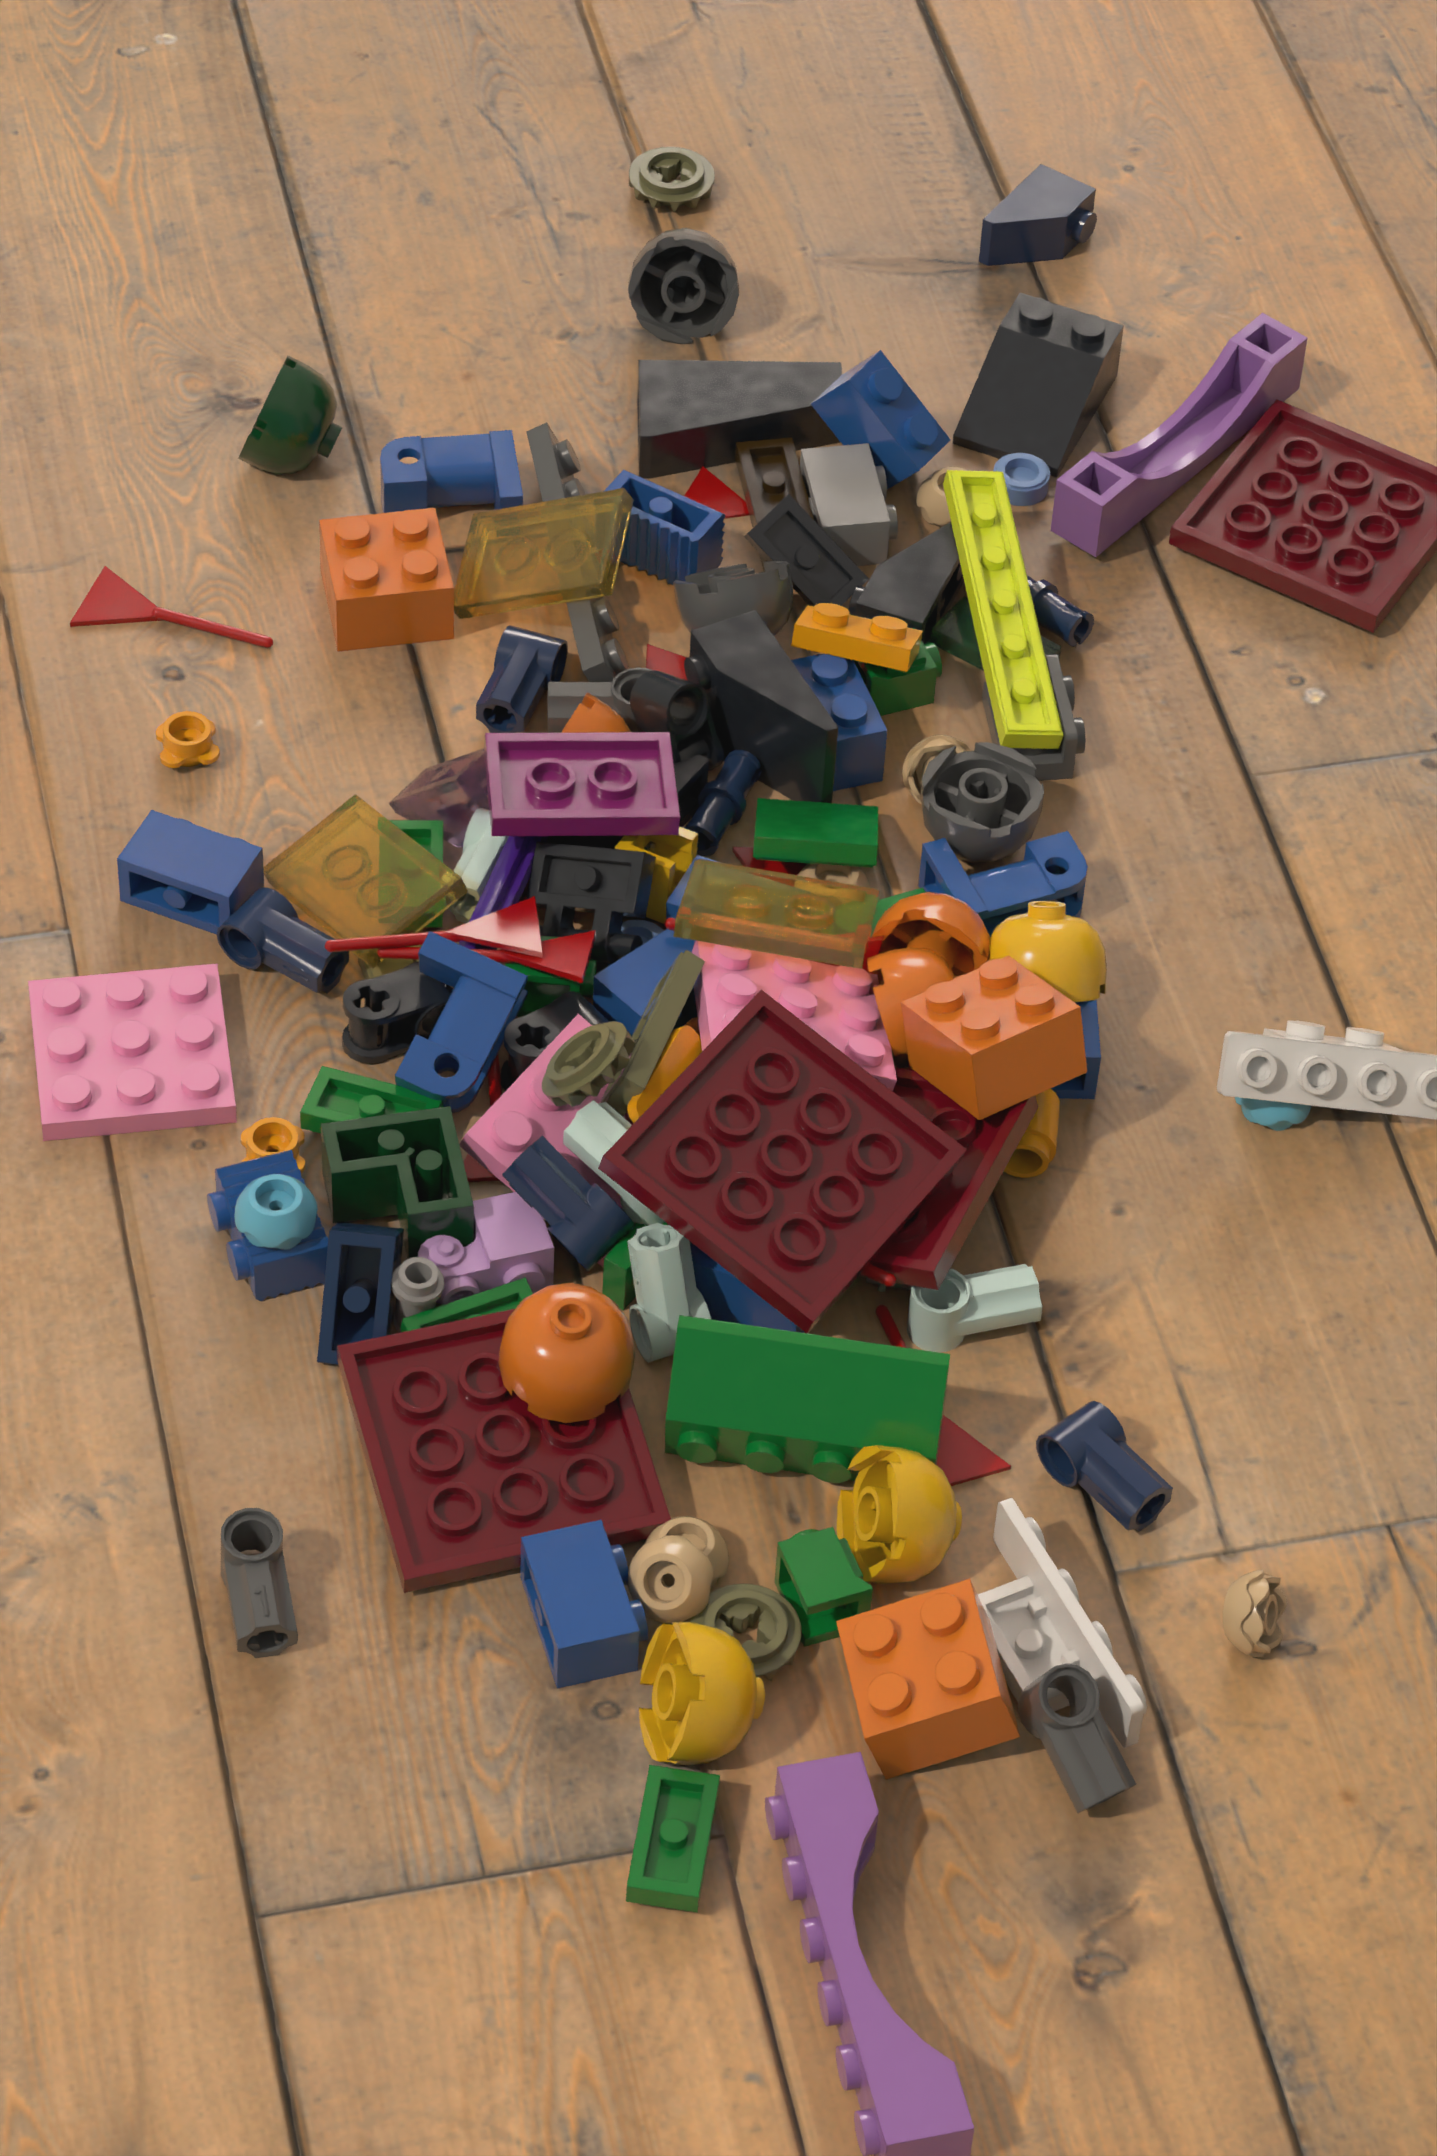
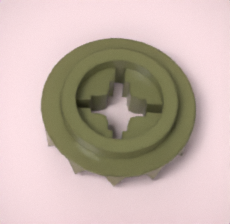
(657, 167)
(587, 1063)
(743, 1605)

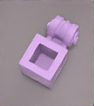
(506, 1247)

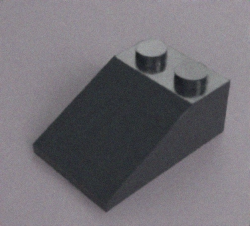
(1040, 382)
(765, 706)

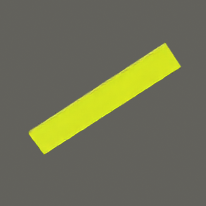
(1002, 610)

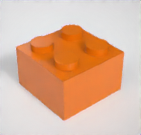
(386, 579)
(994, 1037)
(927, 1679)

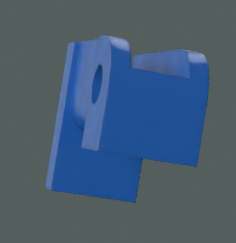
(450, 472)
(1049, 871)
(469, 1027)

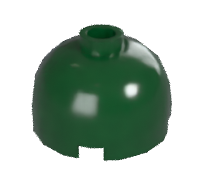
(293, 422)

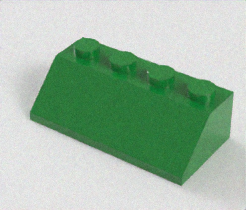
(798, 1398)

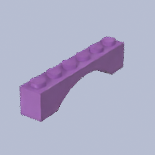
(1118, 488)
(903, 2085)

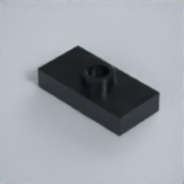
(816, 562)

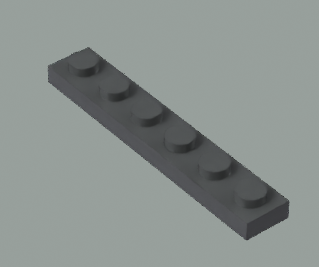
(591, 618)

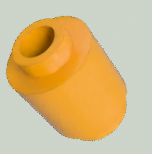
(1039, 1141)

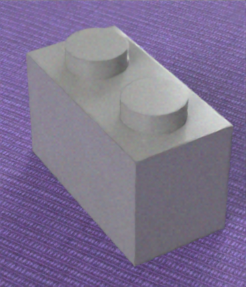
(849, 500)

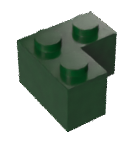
(401, 1168)

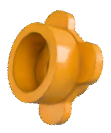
(187, 740)
(271, 1137)

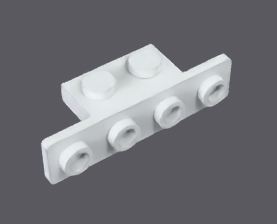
(1329, 1070)
(1044, 1626)

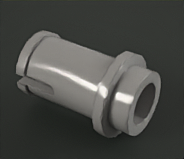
(416, 1287)

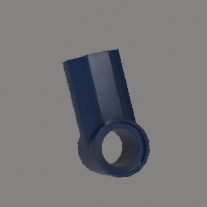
(520, 676)
(271, 933)
(578, 1213)
(1094, 1453)

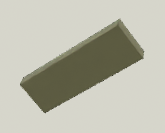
(654, 1030)

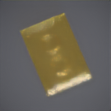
(542, 553)
(364, 877)
(777, 913)

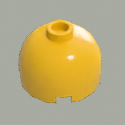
(1055, 948)
(897, 1514)
(700, 1694)

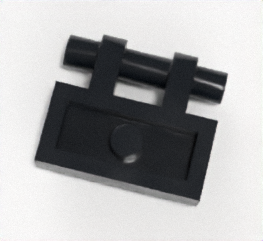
(592, 881)

